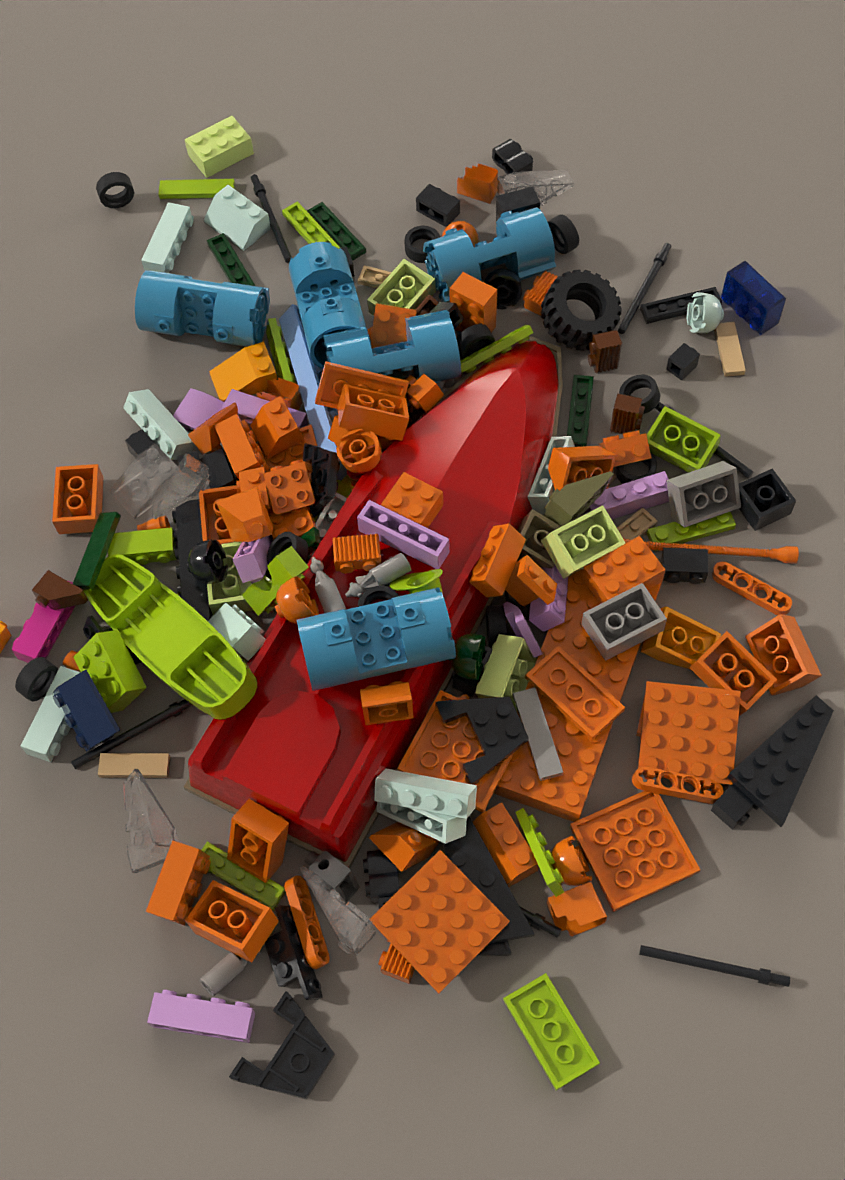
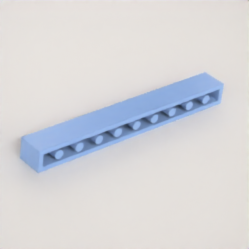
(308, 379)

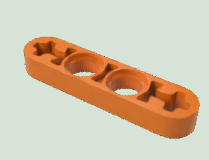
(750, 591)
(677, 780)
(313, 946)

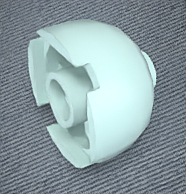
(704, 313)

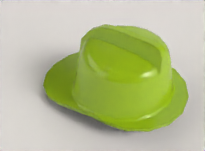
(418, 581)

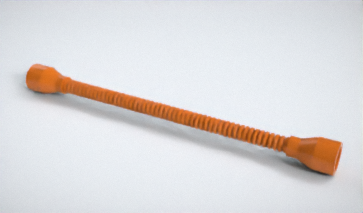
(785, 554)

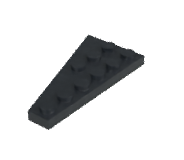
(778, 766)
(477, 864)

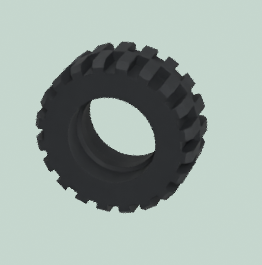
(586, 288)

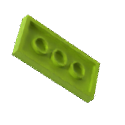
(551, 1031)

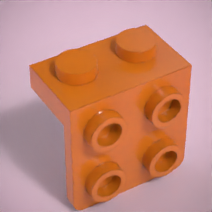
(629, 449)
(254, 478)
(290, 487)
(530, 583)

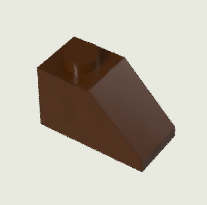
(57, 592)

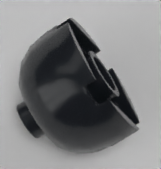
(507, 285)
(207, 563)

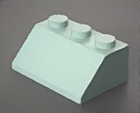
(237, 218)

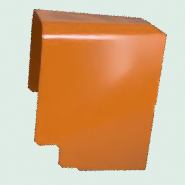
(479, 183)
(284, 389)
(577, 909)

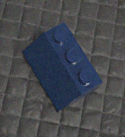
(85, 711)

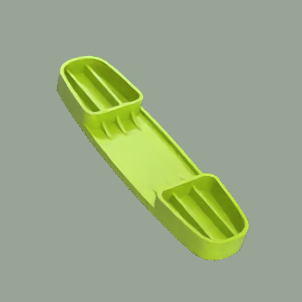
(172, 638)

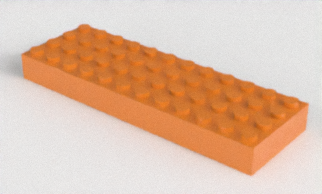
(578, 755)

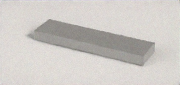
(540, 738)

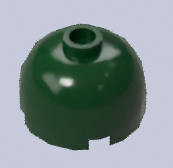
(469, 655)

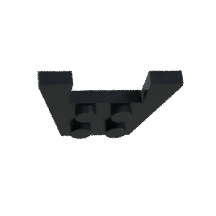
(324, 475)
(495, 728)
(298, 1060)

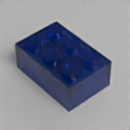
(753, 297)

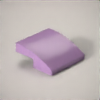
(196, 409)
(521, 627)

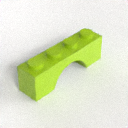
(262, 594)

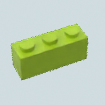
(145, 545)

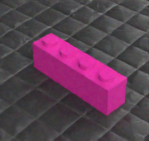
(40, 632)

